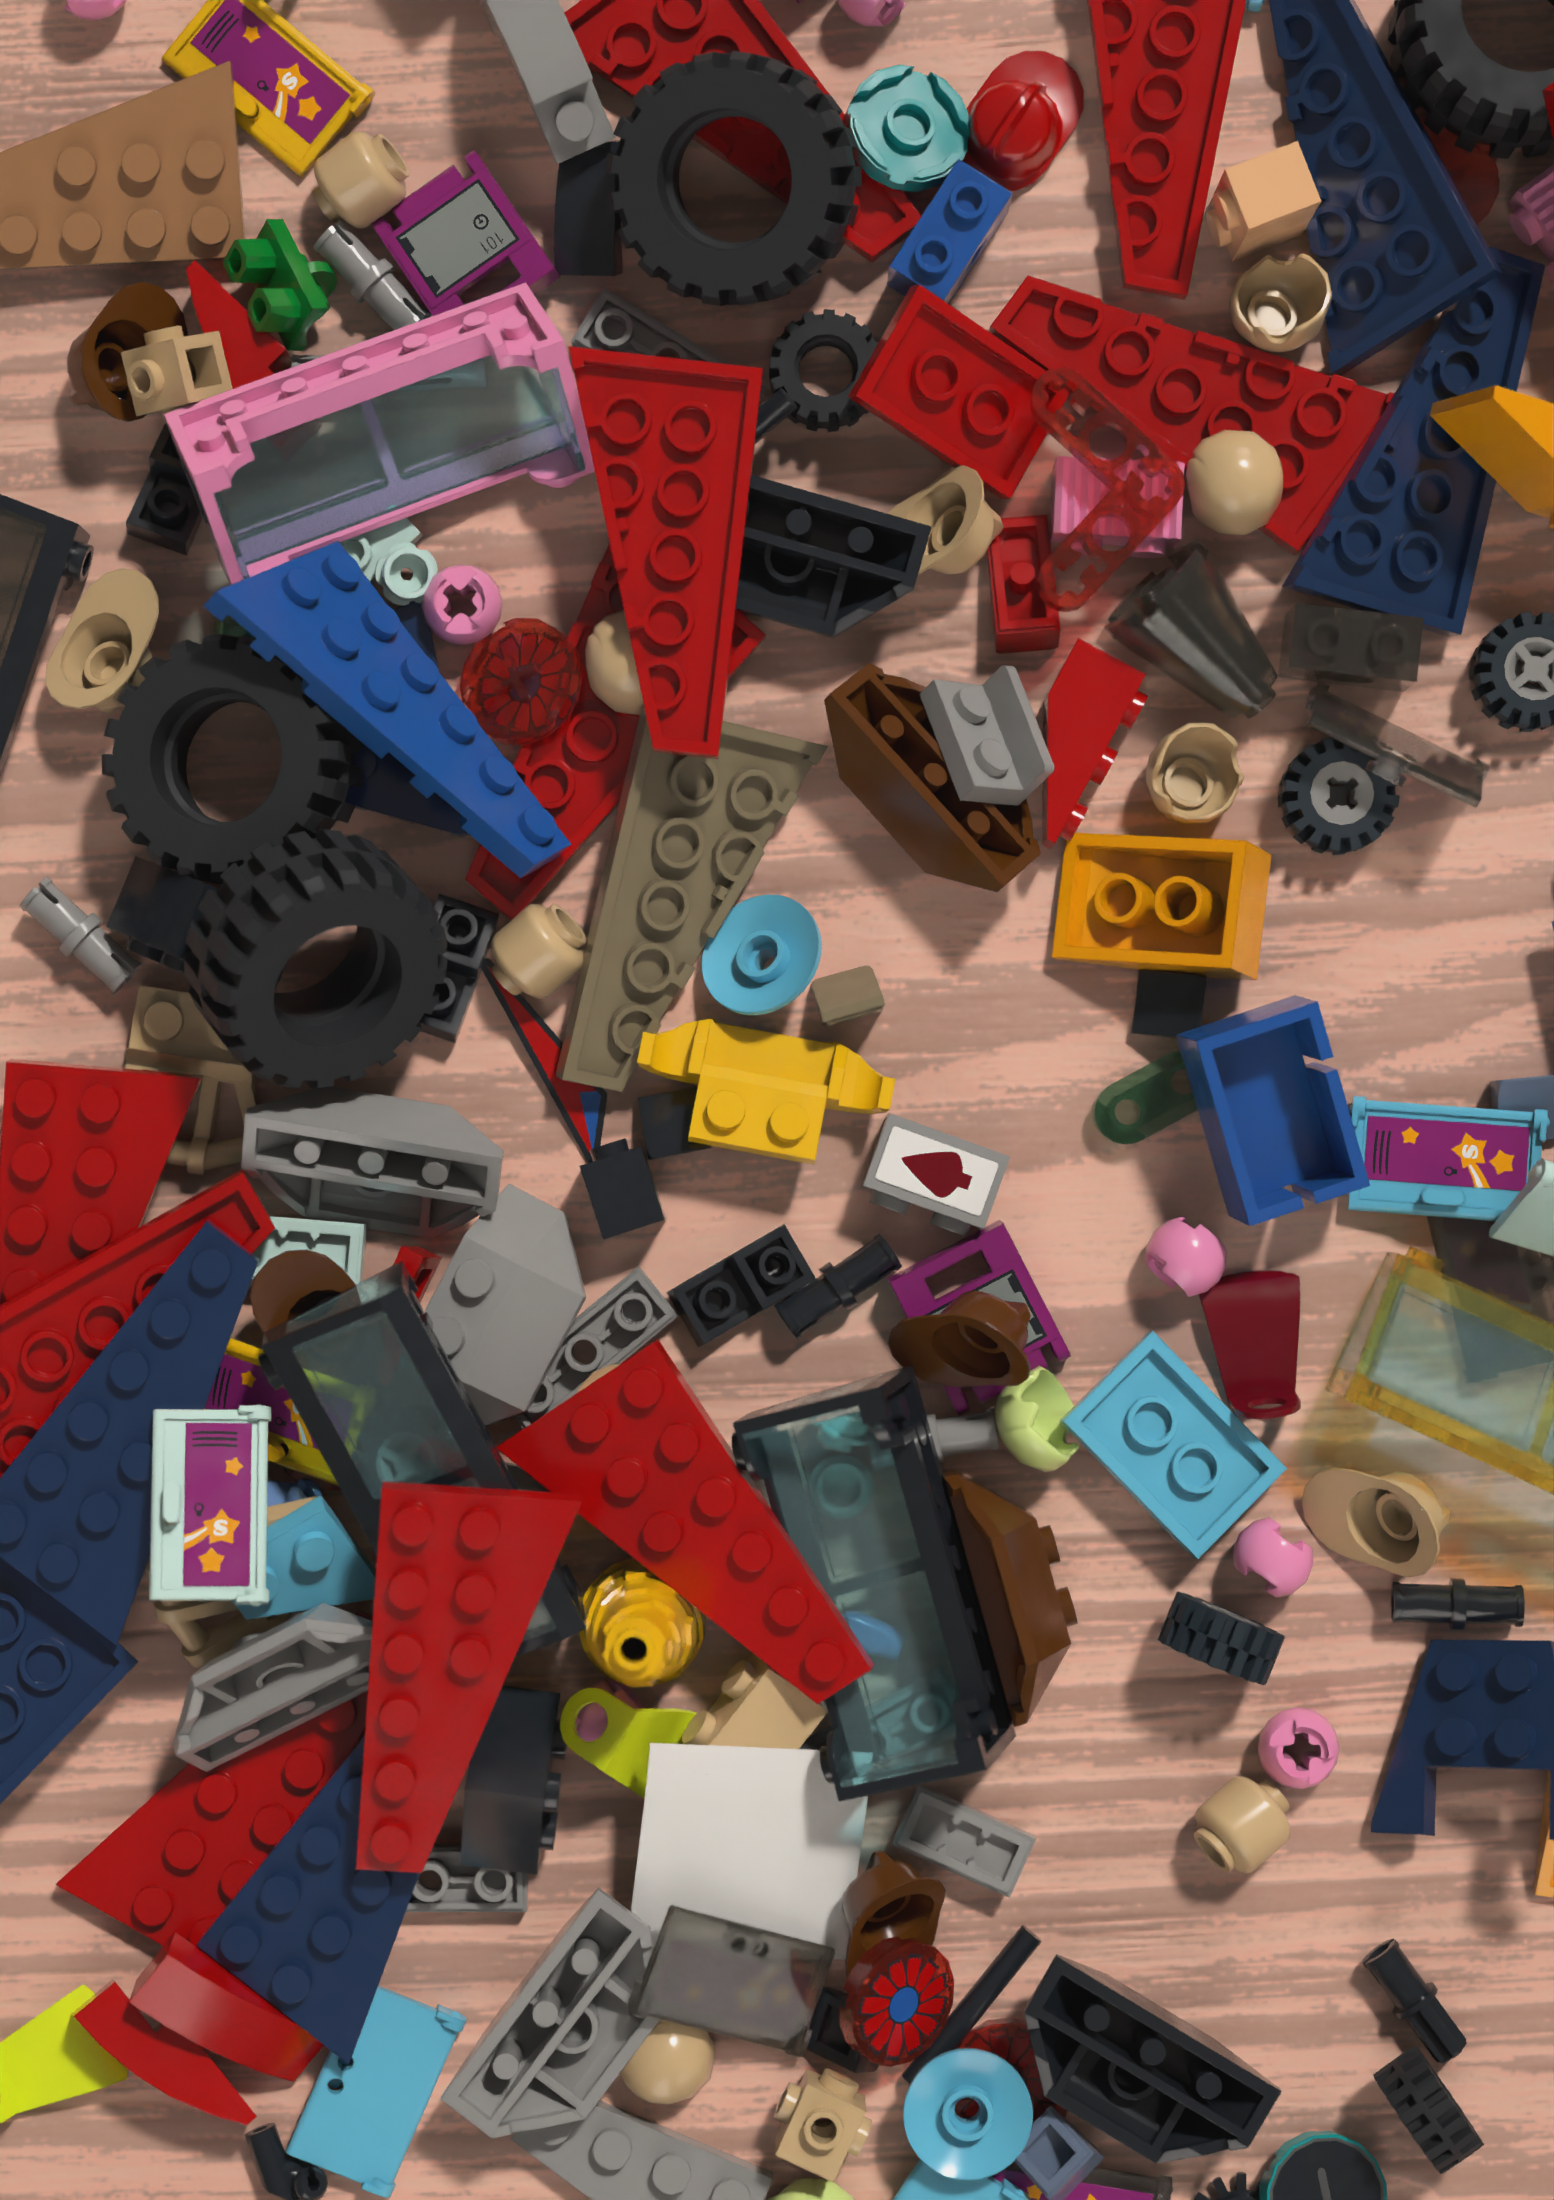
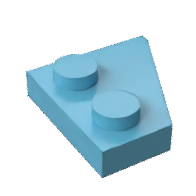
(312, 1563)

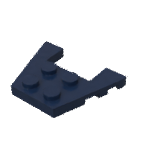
(1470, 1710)

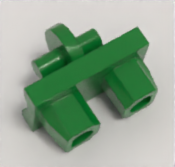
(288, 287)

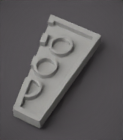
(636, 2159)

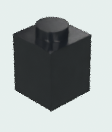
(621, 1188)

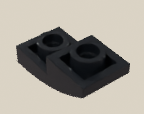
(583, 226)
(166, 505)
(468, 938)
(741, 1285)

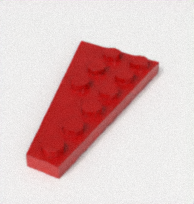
(680, 1505)

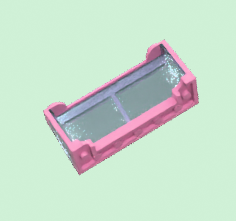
(383, 431)

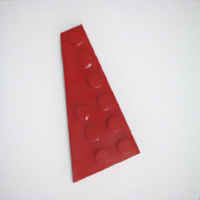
(640, 38)
(1162, 112)
(1196, 384)
(674, 492)
(585, 761)
(80, 1160)
(69, 1318)
(448, 1617)
(210, 1830)

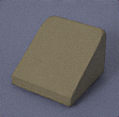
(847, 995)

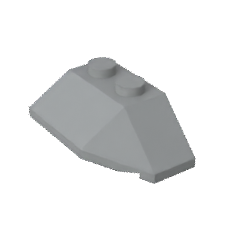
(373, 1160)
(508, 1303)
(273, 1684)
(561, 2028)

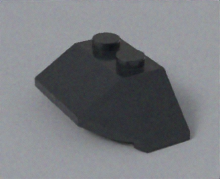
(823, 559)
(1140, 2068)

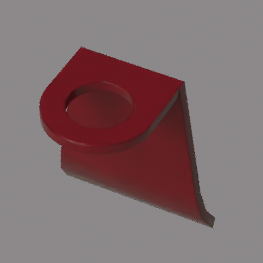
(1255, 1340)

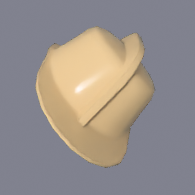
(958, 517)
(104, 642)
(1377, 1520)

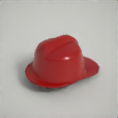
(1023, 118)

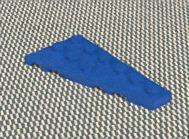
(390, 695)

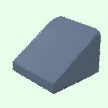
(1525, 1095)
(1057, 2155)

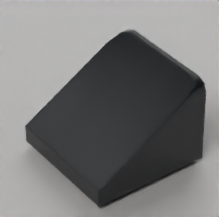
(1167, 1003)
(667, 1123)
(828, 2037)

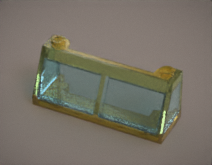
(1454, 1367)

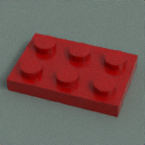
(956, 391)

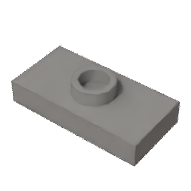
(963, 1840)

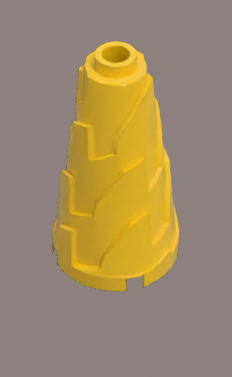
(634, 1603)

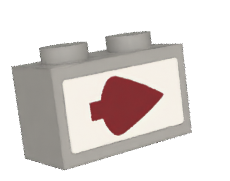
(934, 1173)

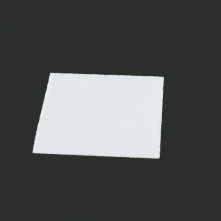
(747, 1841)

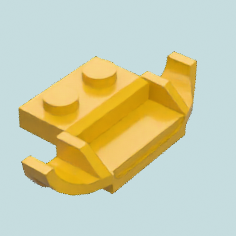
(763, 1087)

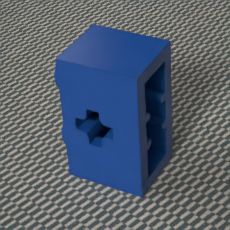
(950, 233)

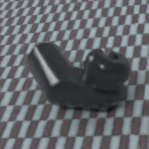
(281, 2172)

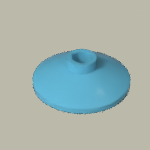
(746, 940)
(972, 2145)

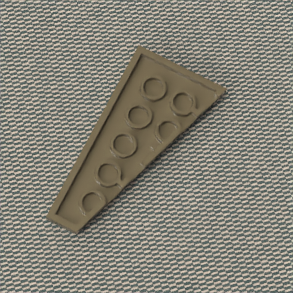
(671, 875)

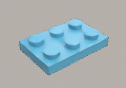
(1173, 1444)

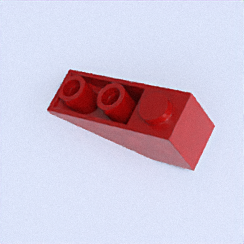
(1078, 723)

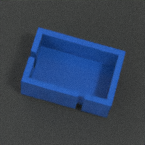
(1270, 1113)

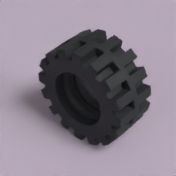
(796, 342)
(1428, 2110)

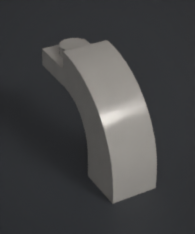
(551, 73)

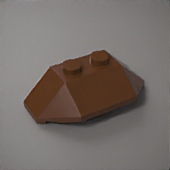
(900, 776)
(1014, 1590)

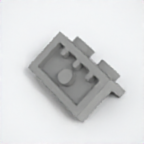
(988, 737)

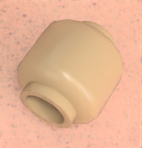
(360, 179)
(538, 951)
(1242, 1824)

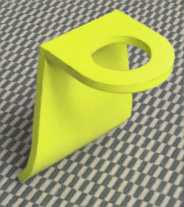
(626, 1741)
(53, 2059)

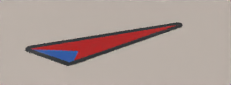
(578, 1103)

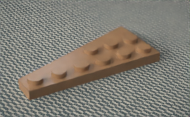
(129, 182)

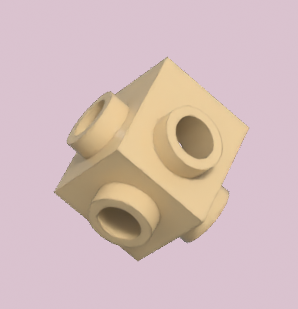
(175, 370)
(817, 2143)

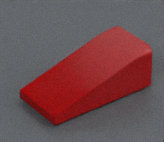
(1018, 612)

